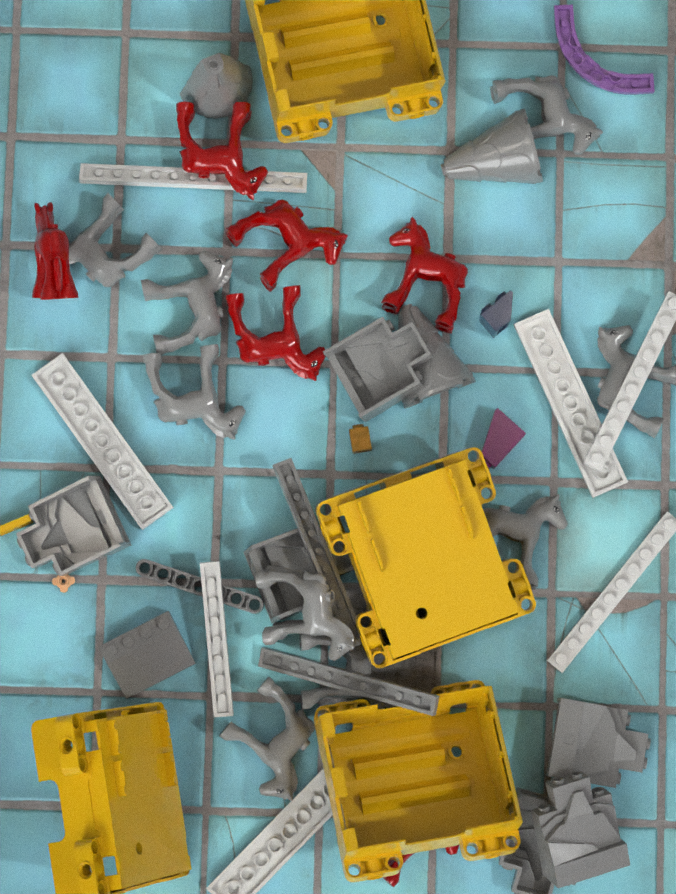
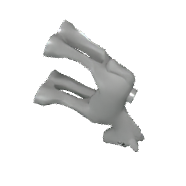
(554, 111)
(93, 256)
(201, 301)
(610, 346)
(195, 403)
(526, 527)
(316, 611)
(356, 661)
(281, 747)

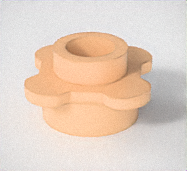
(63, 586)

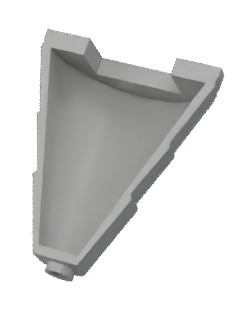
(217, 85)
(498, 154)
(441, 371)

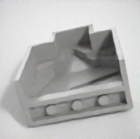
(380, 365)
(73, 528)
(290, 552)
(595, 742)
(577, 831)
(526, 859)

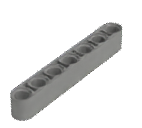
(190, 585)

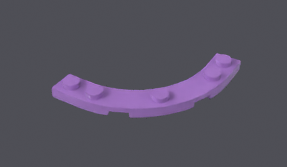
(590, 70)

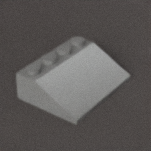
(147, 654)

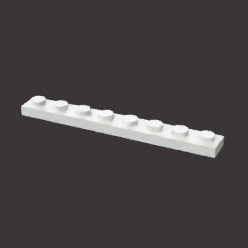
(216, 639)

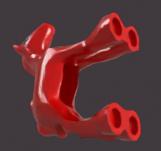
(219, 158)
(295, 235)
(52, 258)
(430, 267)
(279, 344)

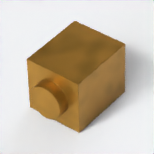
(360, 439)

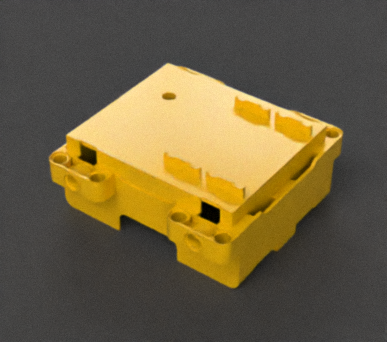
(339, 62)
(426, 549)
(404, 790)
(113, 799)

